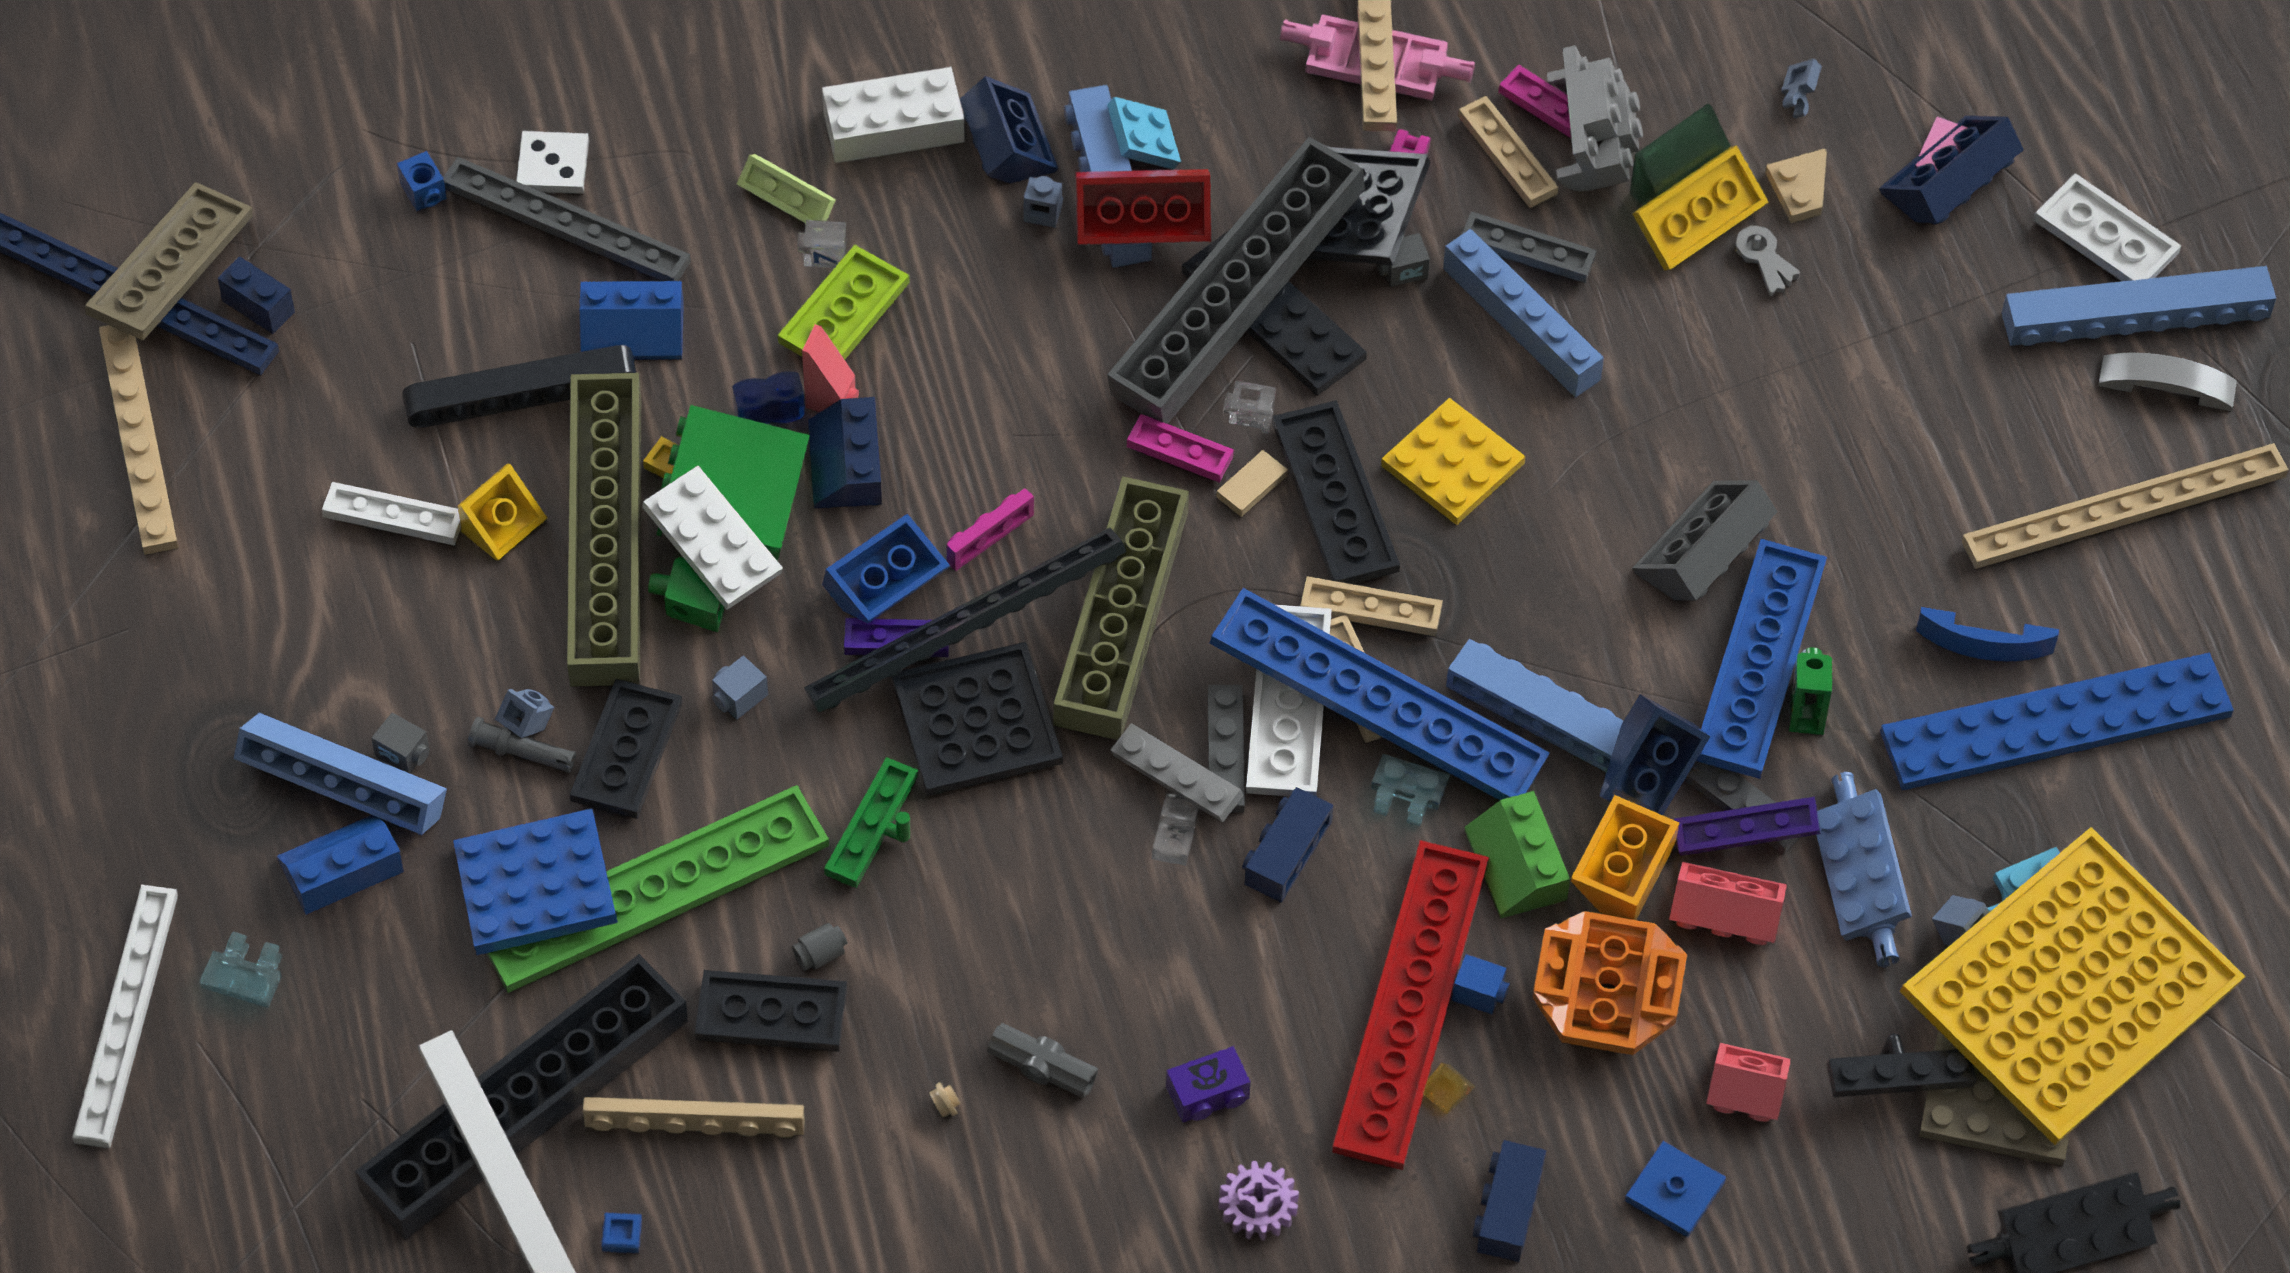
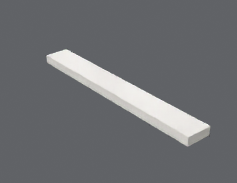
(125, 1016)
(494, 1155)

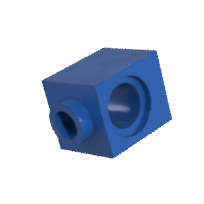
(421, 170)

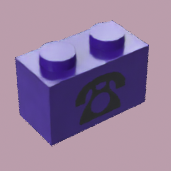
(1208, 1085)

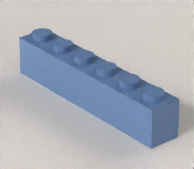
(1099, 153)
(1523, 313)
(1535, 703)
(340, 773)

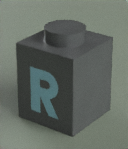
(1410, 263)
(401, 743)

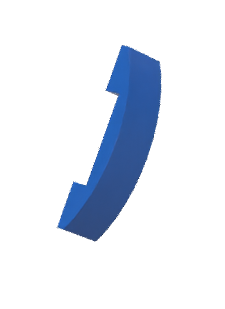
(1983, 643)

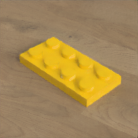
(1700, 208)

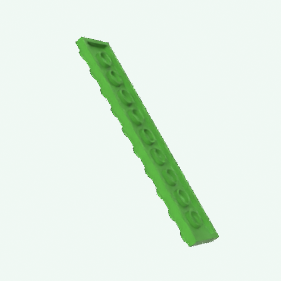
(678, 880)

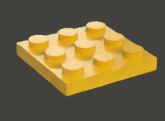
(1453, 461)

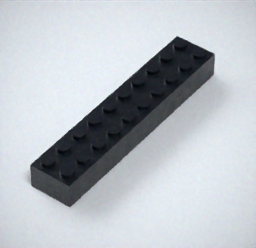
(527, 1092)

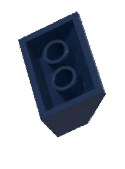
(1007, 131)
(845, 454)

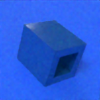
(1480, 984)

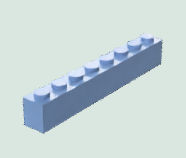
(2138, 306)

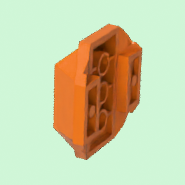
(1613, 951)

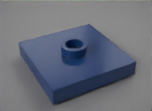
(1675, 1189)

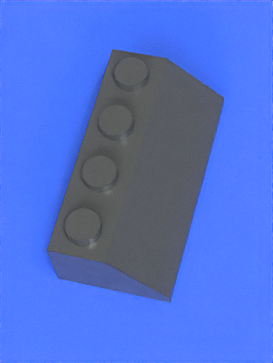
(1706, 538)

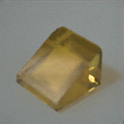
(1447, 1087)

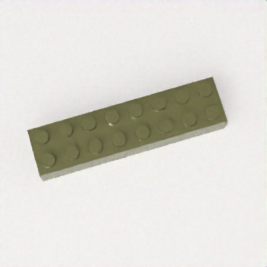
(1121, 610)

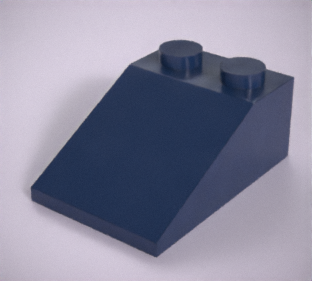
(1652, 756)

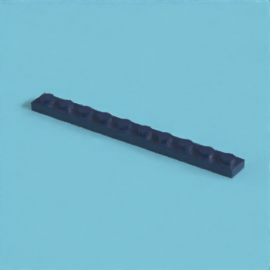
(91, 273)

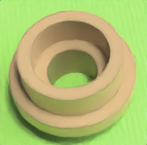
(945, 1099)

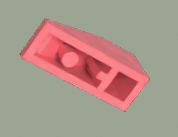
(825, 372)

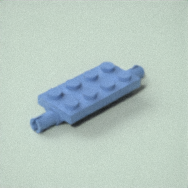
(1862, 868)

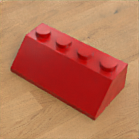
(1143, 206)

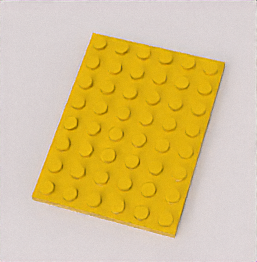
(2072, 985)

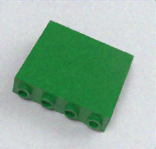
(749, 465)

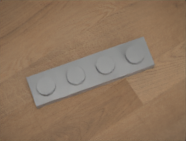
(1177, 772)

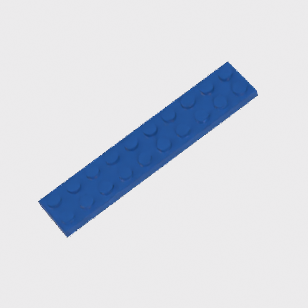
(1378, 697)
(2056, 721)

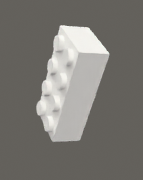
(893, 114)

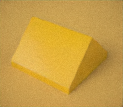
(500, 513)

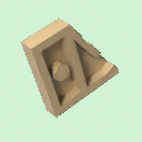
(1799, 184)

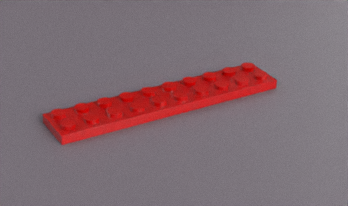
(1410, 1005)

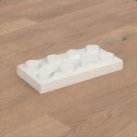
(2106, 231)
(712, 537)

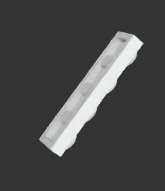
(392, 513)

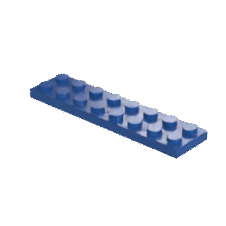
(1760, 657)

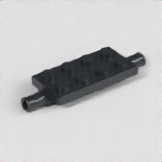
(2076, 1226)

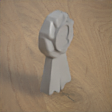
(1758, 246)

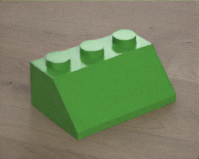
(1522, 854)

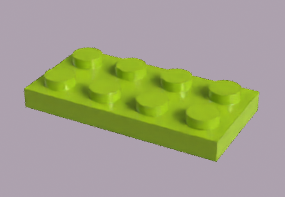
(847, 302)

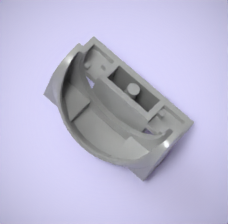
(1598, 111)

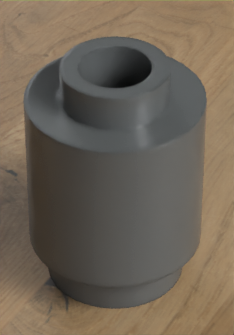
(819, 947)

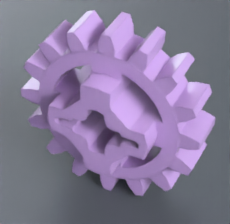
(1255, 1215)

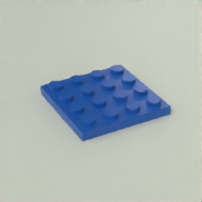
(534, 881)

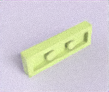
(785, 190)

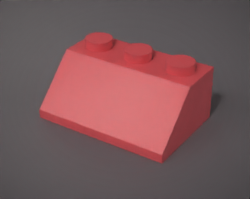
(1727, 903)

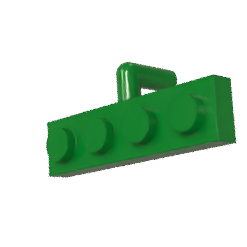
(873, 822)

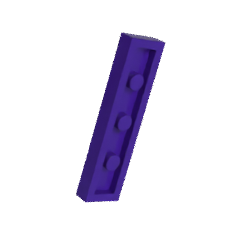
(1747, 826)

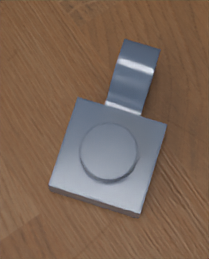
(1799, 81)

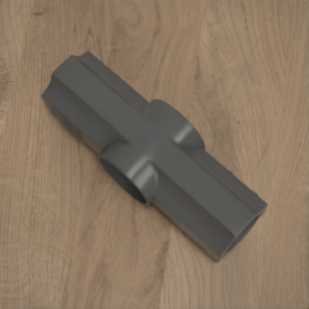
(1042, 1060)

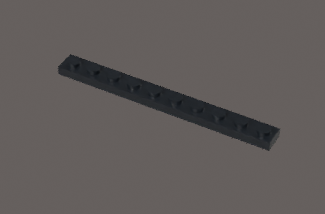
(965, 619)

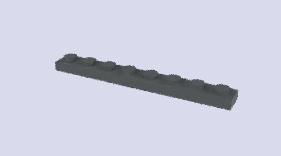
(566, 221)

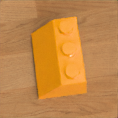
(1625, 858)

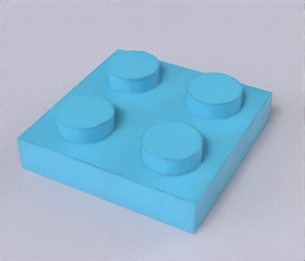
(1143, 133)

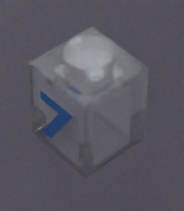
(823, 243)

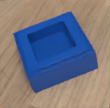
(621, 1233)

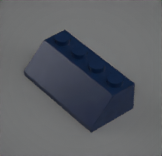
(1982, 152)

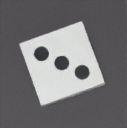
(553, 161)

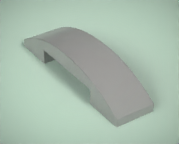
(2169, 374)

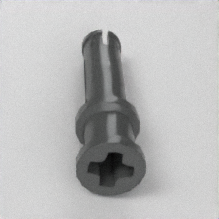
(505, 741)

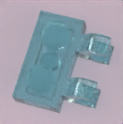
(1409, 782)
(243, 979)

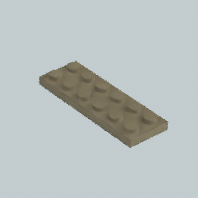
(168, 261)

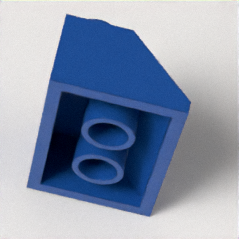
(635, 315)
(884, 570)
(341, 863)

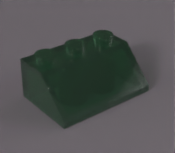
(1677, 154)

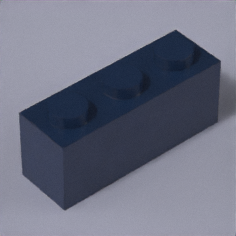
(1287, 844)
(1509, 1200)

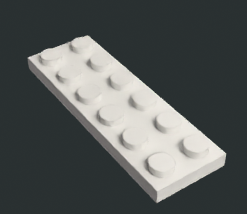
(1286, 729)

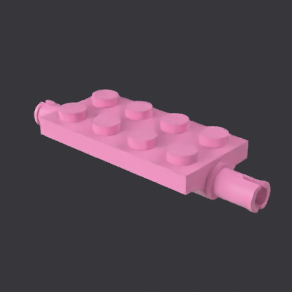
(1336, 55)

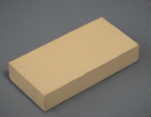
(1252, 483)

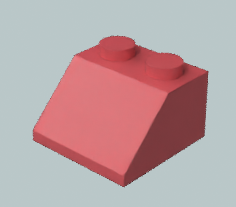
(1748, 1082)

